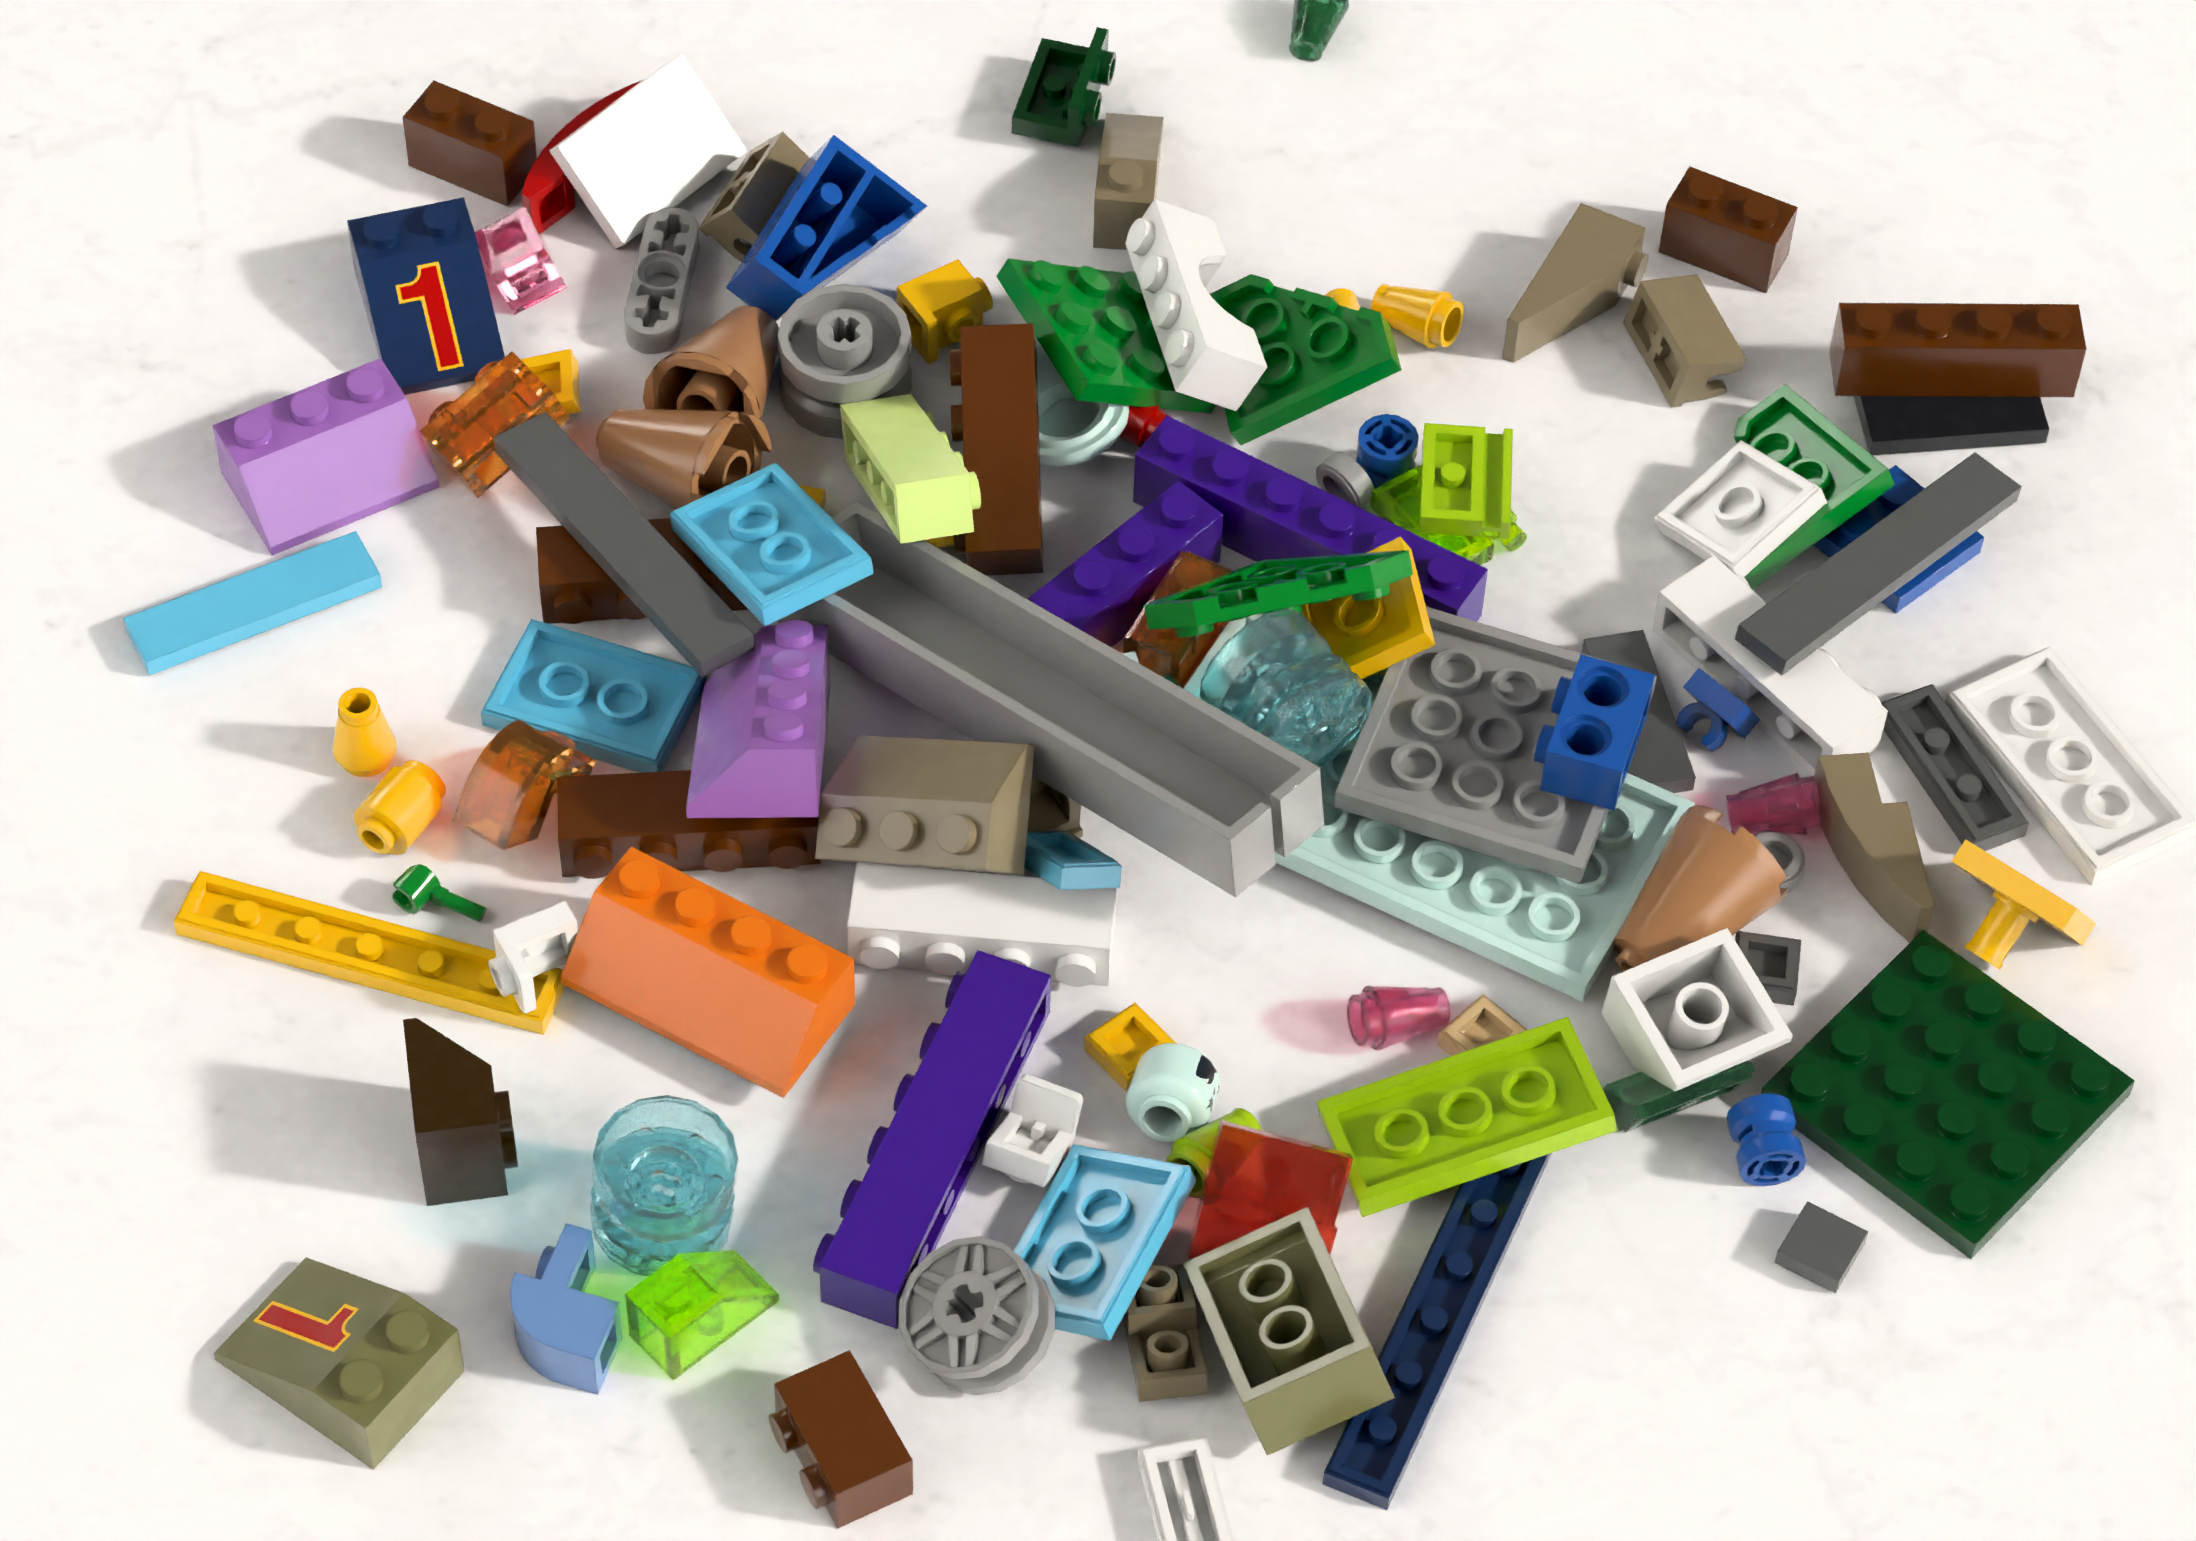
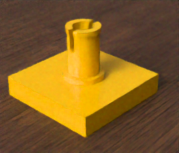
(1377, 630)
(2016, 904)

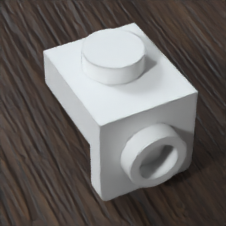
(529, 948)
(1035, 1132)

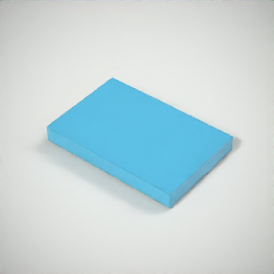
(771, 544)
(599, 694)
(1102, 1233)

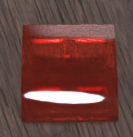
(1264, 1178)

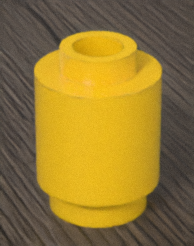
(399, 808)

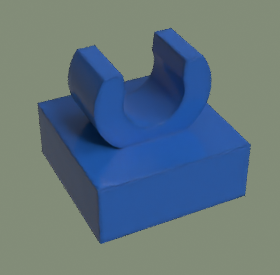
(1719, 706)

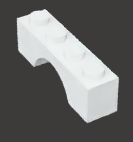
(1202, 344)

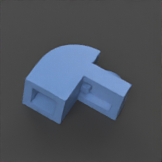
(557, 1324)

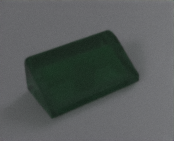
(1643, 1100)

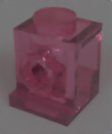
(519, 260)

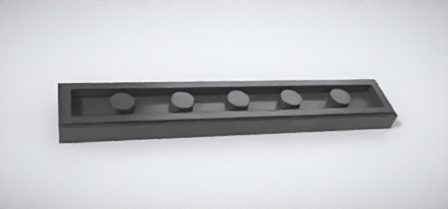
(624, 544)
(1877, 563)

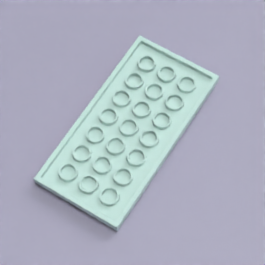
(1482, 903)

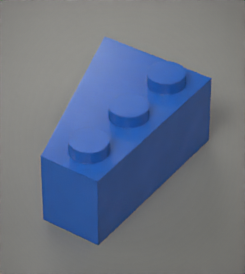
(822, 227)

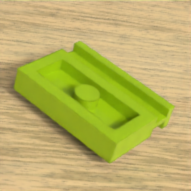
(1465, 480)

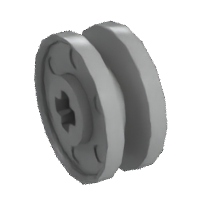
(976, 1315)

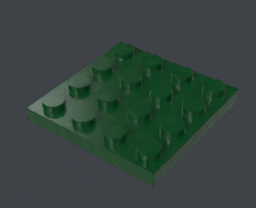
(1948, 1093)

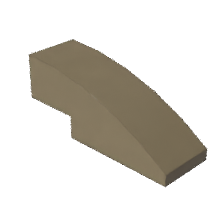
(1874, 842)

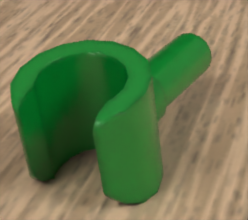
(420, 885)

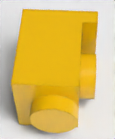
(942, 304)

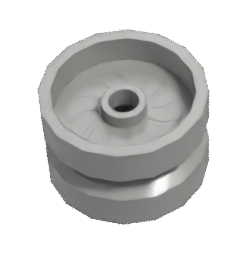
(841, 350)

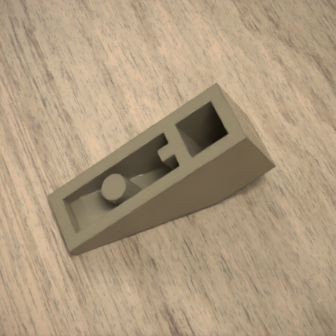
(1125, 176)
(1577, 280)

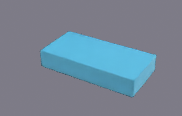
(1070, 861)

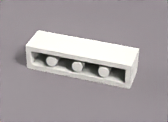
(1806, 710)
(945, 916)

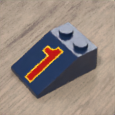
(426, 294)

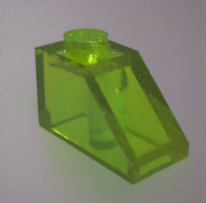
(695, 1307)

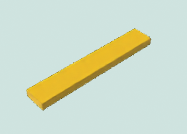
(358, 950)

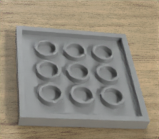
(1457, 748)

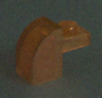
(516, 782)

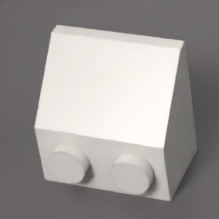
(1693, 1012)

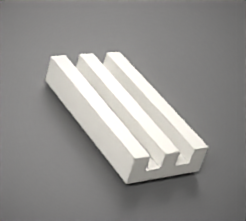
(1173, 1454)

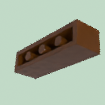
(1957, 349)
(1000, 445)
(580, 590)
(648, 811)

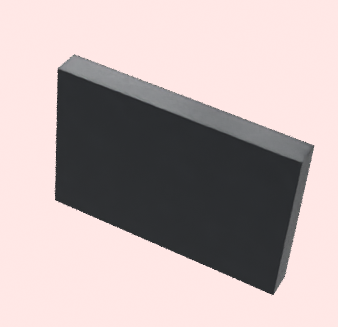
(1949, 423)

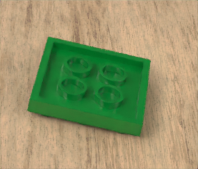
(1096, 333)

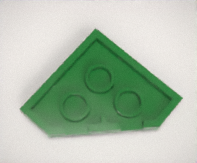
(1310, 352)
(1819, 451)
(1277, 586)

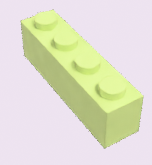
(909, 468)

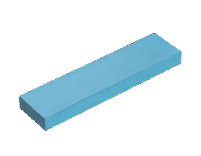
(252, 603)

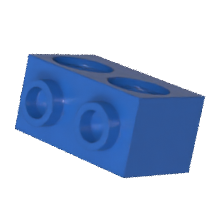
(1595, 731)

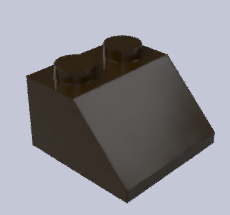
(458, 1119)

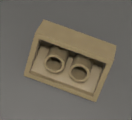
(929, 805)

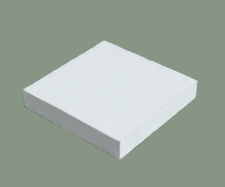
(1740, 509)

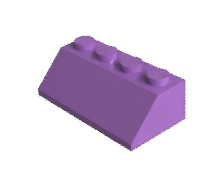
(764, 728)

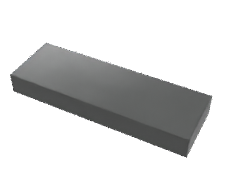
(1660, 749)
(1952, 769)

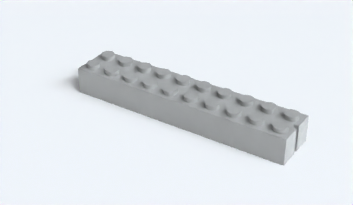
(1098, 720)

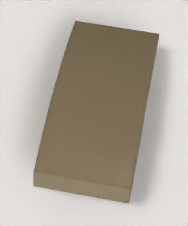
(1165, 1336)

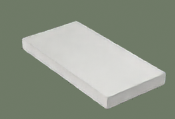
(2071, 765)

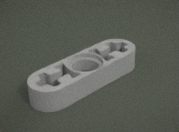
(668, 300)

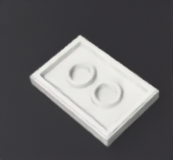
(648, 150)

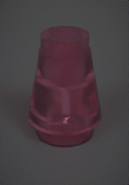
(1778, 806)
(1394, 1014)

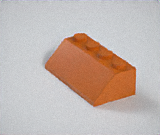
(709, 972)

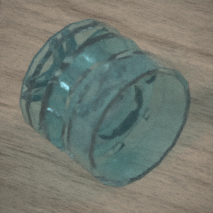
(1288, 686)
(662, 1182)

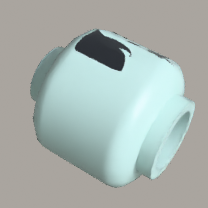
(1172, 1091)

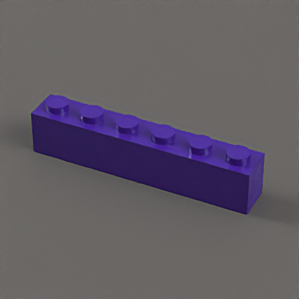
(1284, 517)
(934, 1137)

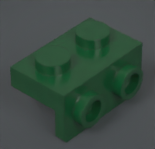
(1064, 90)

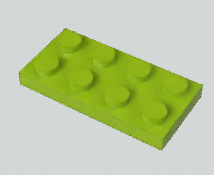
(1467, 1116)

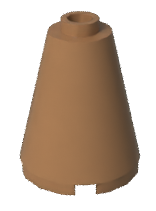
(720, 367)
(682, 451)
(1698, 888)

